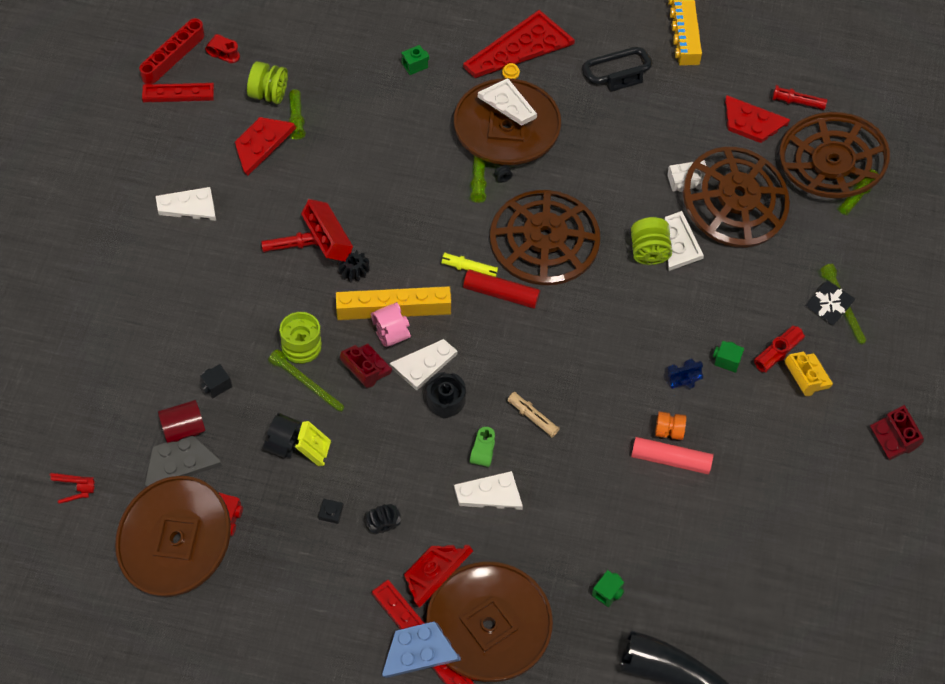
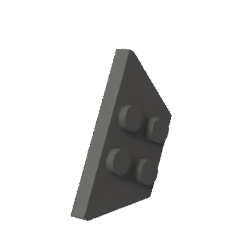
(179, 459)

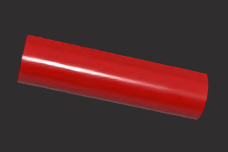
(501, 288)

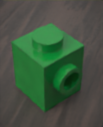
(415, 59)
(728, 356)
(608, 588)

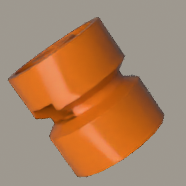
(670, 425)

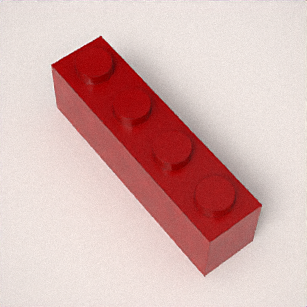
(327, 230)

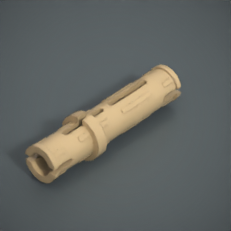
(533, 414)

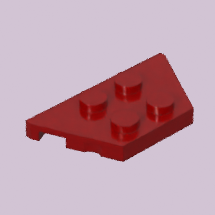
(751, 120)
(261, 141)
(433, 570)

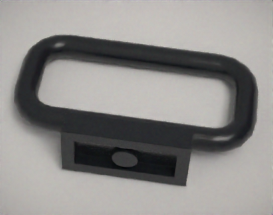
(622, 78)

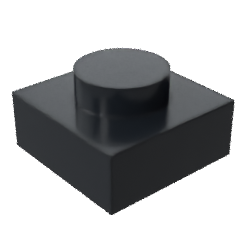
(331, 511)

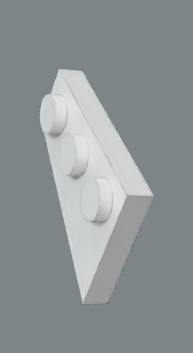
(508, 101)
(187, 203)
(424, 363)
(489, 491)

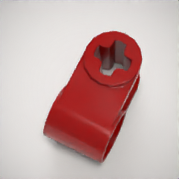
(223, 49)

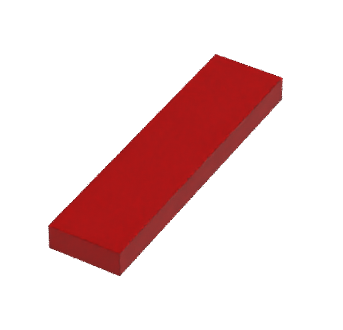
(178, 92)

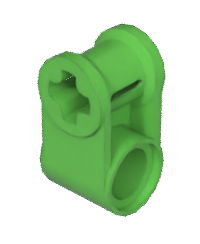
(483, 449)

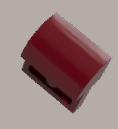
(365, 364)
(181, 421)
(897, 433)

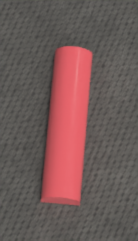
(672, 455)

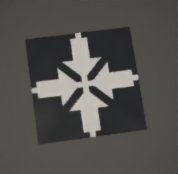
(830, 302)

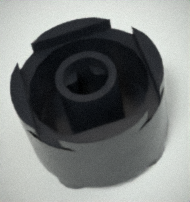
(446, 394)
(282, 435)

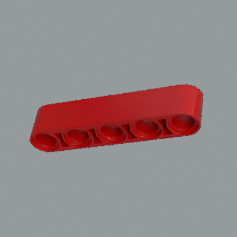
(172, 51)

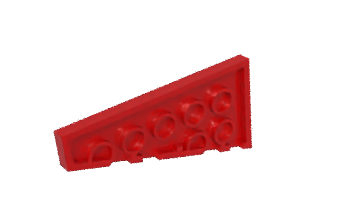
(525, 41)

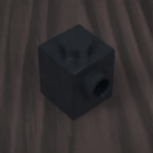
(215, 381)

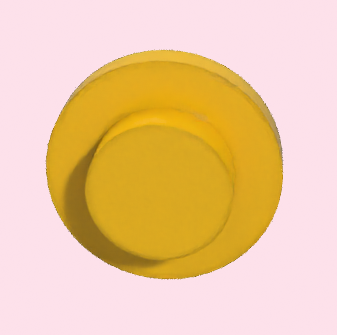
(511, 71)

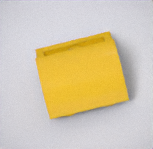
(808, 372)

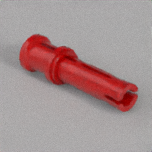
(791, 96)
(299, 241)

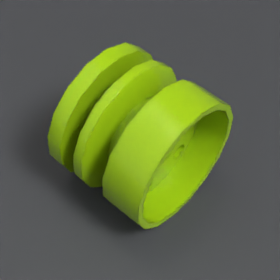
(267, 82)
(651, 241)
(300, 337)

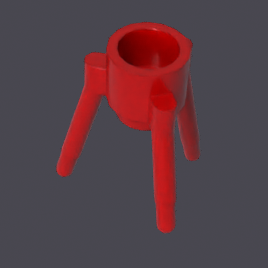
(84, 484)

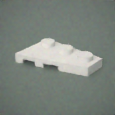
(683, 242)

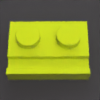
(313, 443)

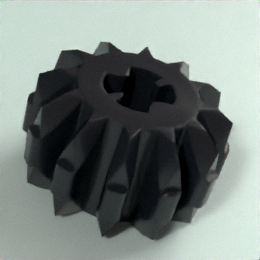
(354, 266)
(383, 518)

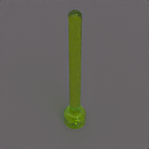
(829, 272)
(278, 359)

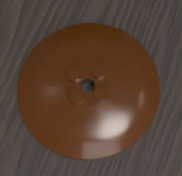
(482, 129)
(147, 533)
(504, 597)

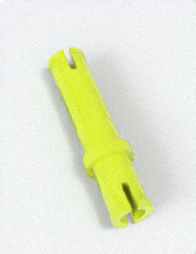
(462, 263)

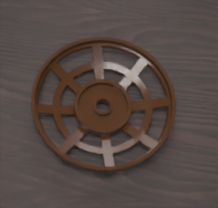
(834, 149)
(731, 201)
(545, 243)

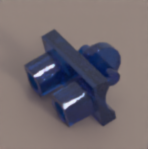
(685, 375)

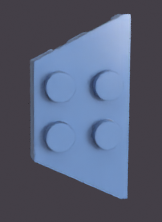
(418, 649)

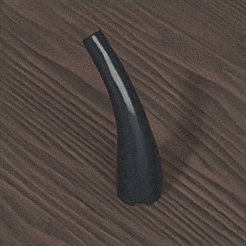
(663, 662)

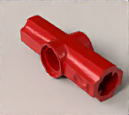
(772, 355)

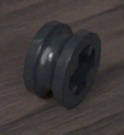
(503, 173)

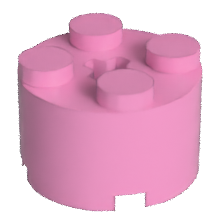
(391, 325)

